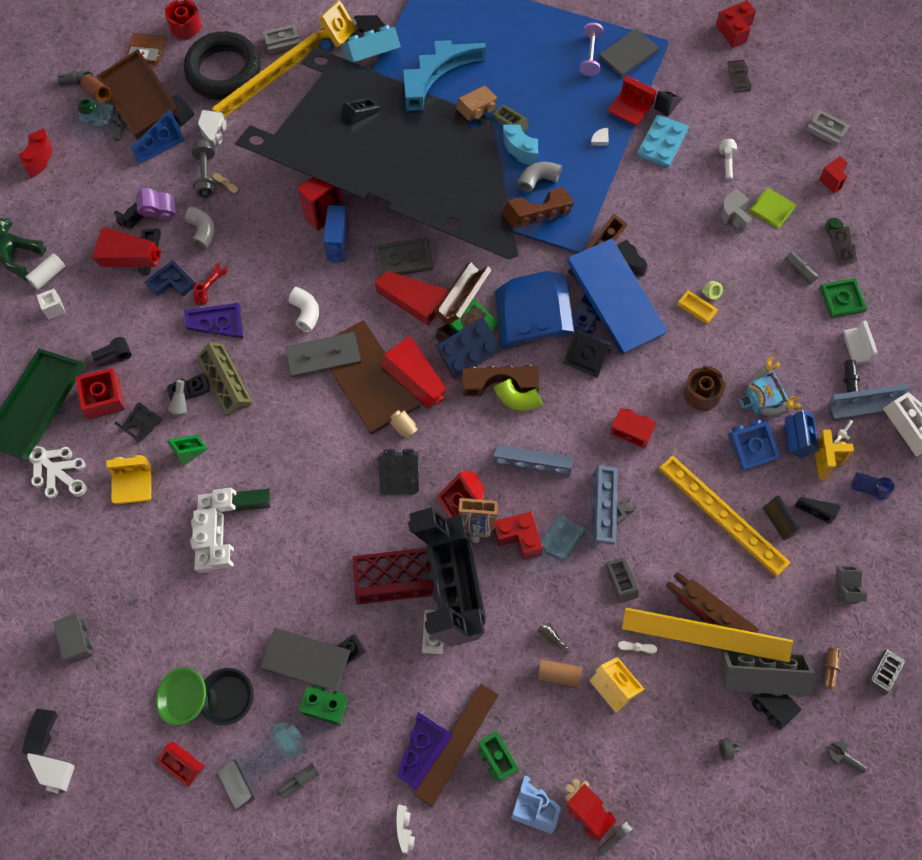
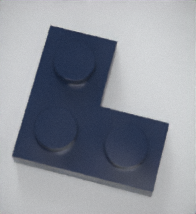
(169, 276)

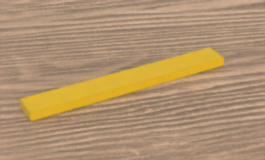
(267, 76)
(724, 516)
(708, 634)

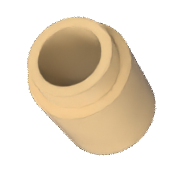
(403, 423)

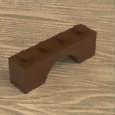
(523, 213)
(478, 379)

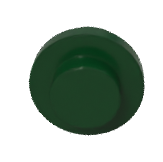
(85, 106)
(833, 223)

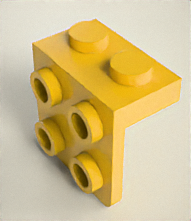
(130, 479)

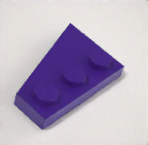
(217, 320)

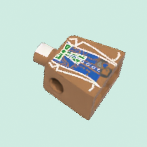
(478, 517)

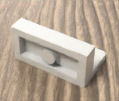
(860, 344)

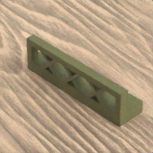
(225, 373)

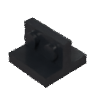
(587, 352)

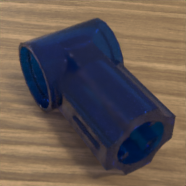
(870, 485)

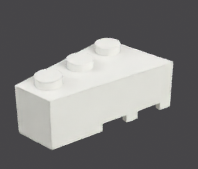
(907, 418)

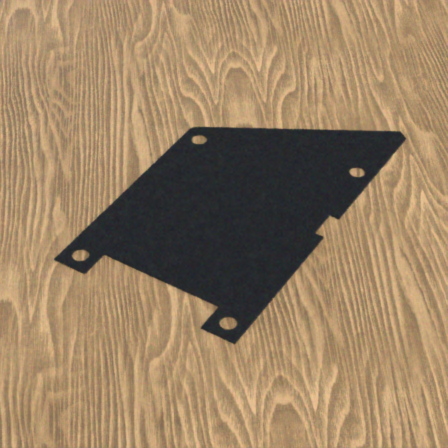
(417, 159)

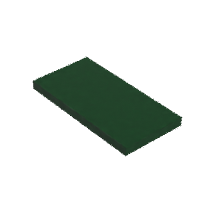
(35, 401)

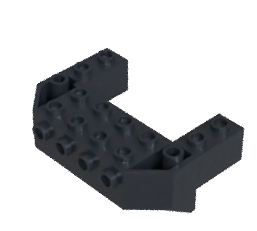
(446, 540)

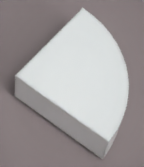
(600, 138)

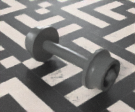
(204, 186)

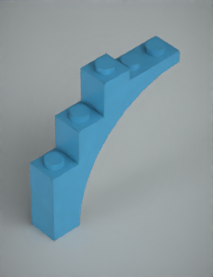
(433, 66)

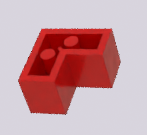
(735, 23)
(522, 530)

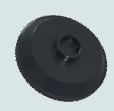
(227, 696)

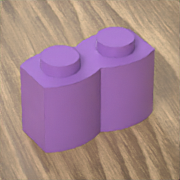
(155, 204)

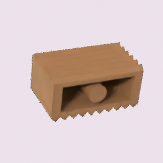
(476, 103)

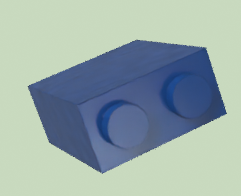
(336, 233)

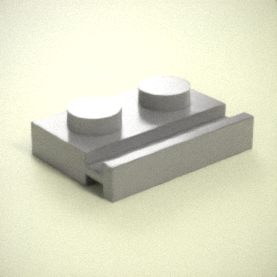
(281, 38)
(827, 127)

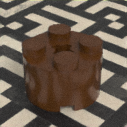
(704, 388)

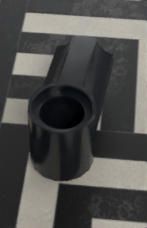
(116, 351)

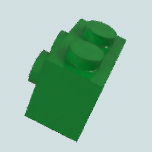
(324, 705)
(498, 757)

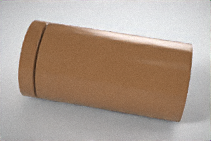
(560, 673)

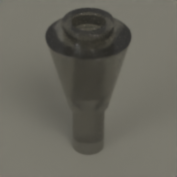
(549, 635)

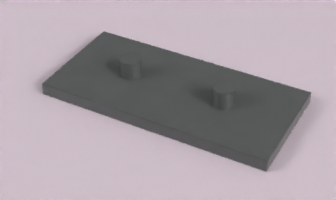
(323, 354)

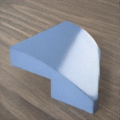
(535, 808)

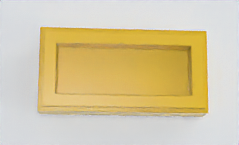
(697, 307)

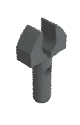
(119, 126)
(844, 756)
(615, 838)

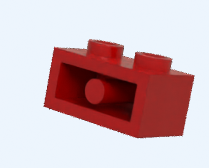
(633, 427)

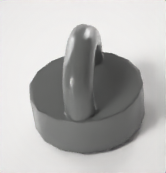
(728, 749)

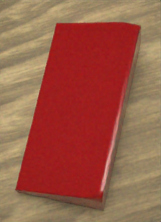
(180, 763)

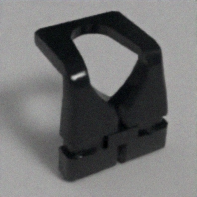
(143, 418)

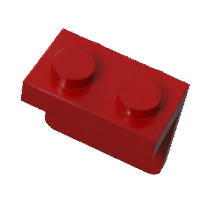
(633, 101)

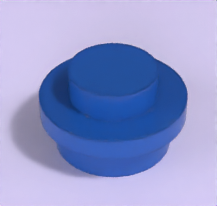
(326, 45)

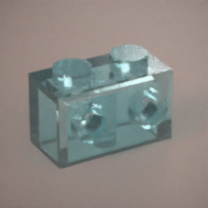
(287, 740)

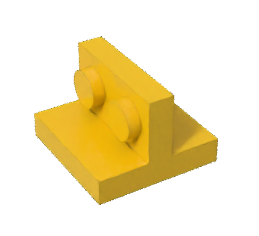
(336, 24)
(830, 454)
(616, 684)

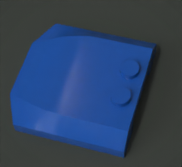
(534, 308)

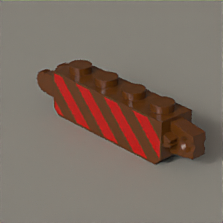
(707, 605)

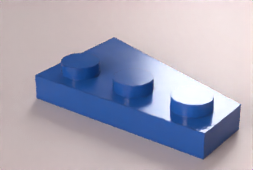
(158, 138)

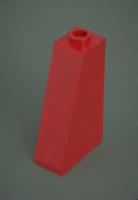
(124, 250)
(411, 295)
(414, 372)

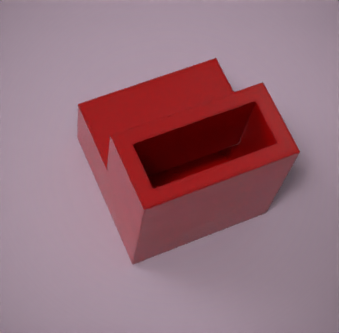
(833, 175)

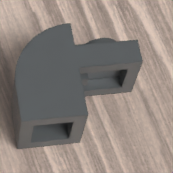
(848, 585)

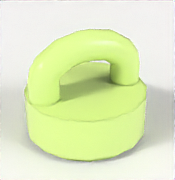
(713, 290)

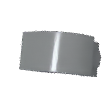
(734, 208)

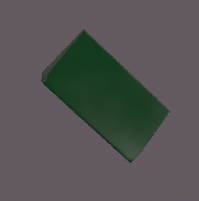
(251, 499)

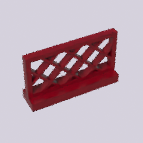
(391, 591)

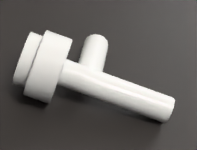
(728, 148)

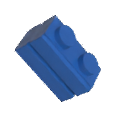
(801, 434)

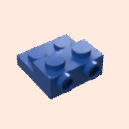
(753, 444)

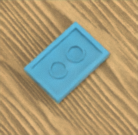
(662, 141)

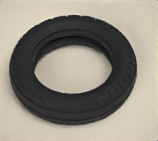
(214, 43)

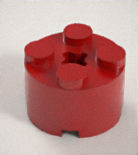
(183, 18)

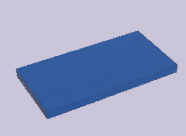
(616, 296)

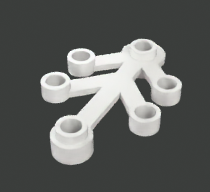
(55, 469)

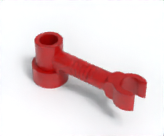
(200, 290)

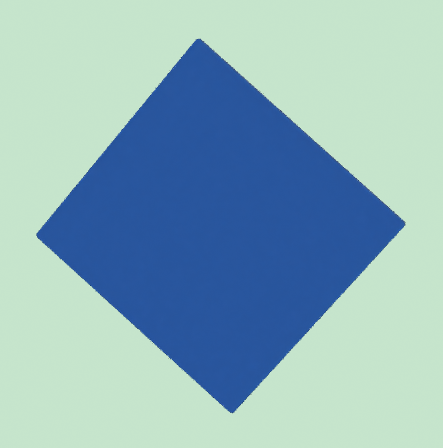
(536, 72)

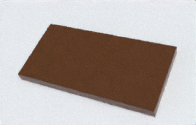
(137, 93)
(369, 386)

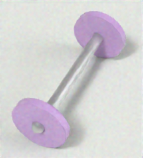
(592, 31)

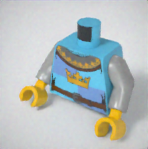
(766, 393)

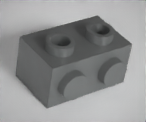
(73, 638)

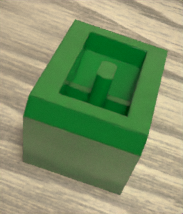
(187, 448)

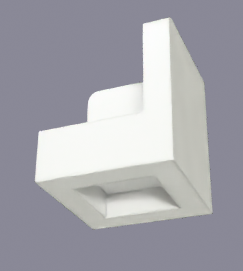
(51, 304)

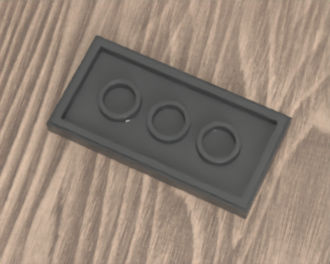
(305, 659)

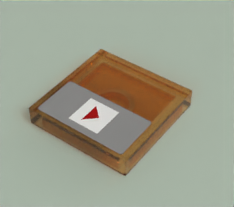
(149, 45)

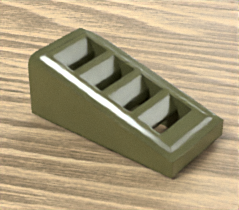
(515, 116)

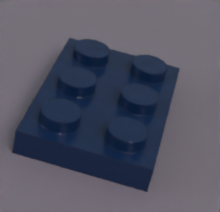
(468, 347)

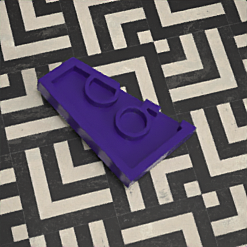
(423, 750)

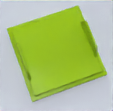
(772, 208)

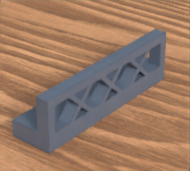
(864, 402)
(533, 460)
(603, 506)

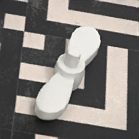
(842, 432)
(637, 647)

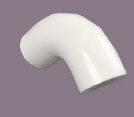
(308, 307)

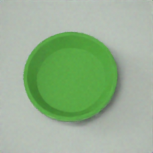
(180, 696)

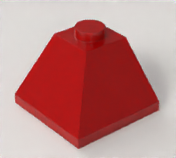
(464, 485)

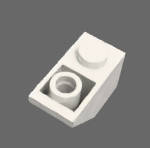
(212, 126)

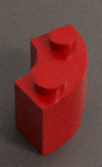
(36, 153)
(589, 811)

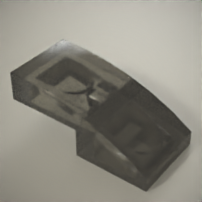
(738, 75)

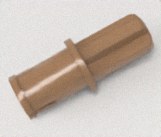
(831, 668)

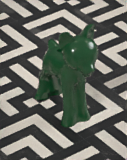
(10, 242)

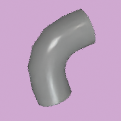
(537, 172)
(204, 225)

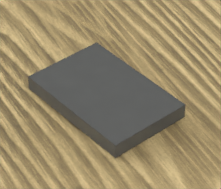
(628, 53)
(404, 256)

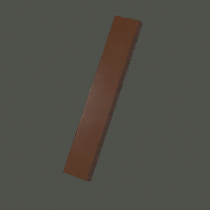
(463, 734)

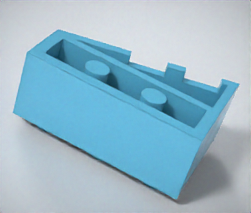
(370, 44)

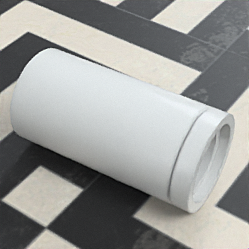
(45, 271)

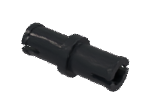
(851, 376)

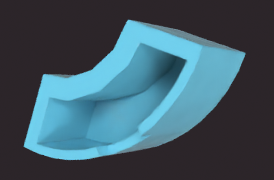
(520, 145)

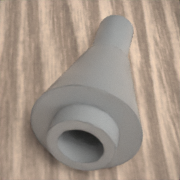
(178, 402)

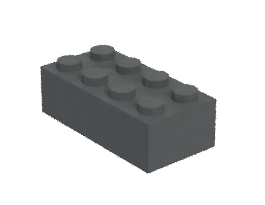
(766, 675)

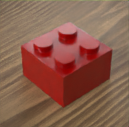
(100, 393)

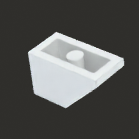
(51, 772)

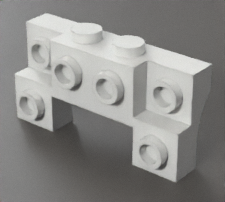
(208, 531)

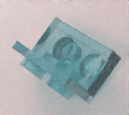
(101, 114)
(562, 538)

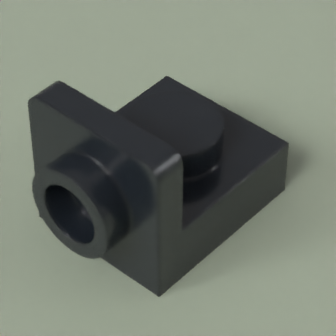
(129, 218)

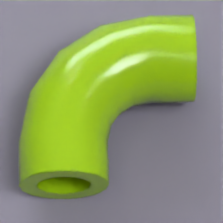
(516, 400)

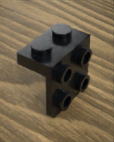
(398, 471)

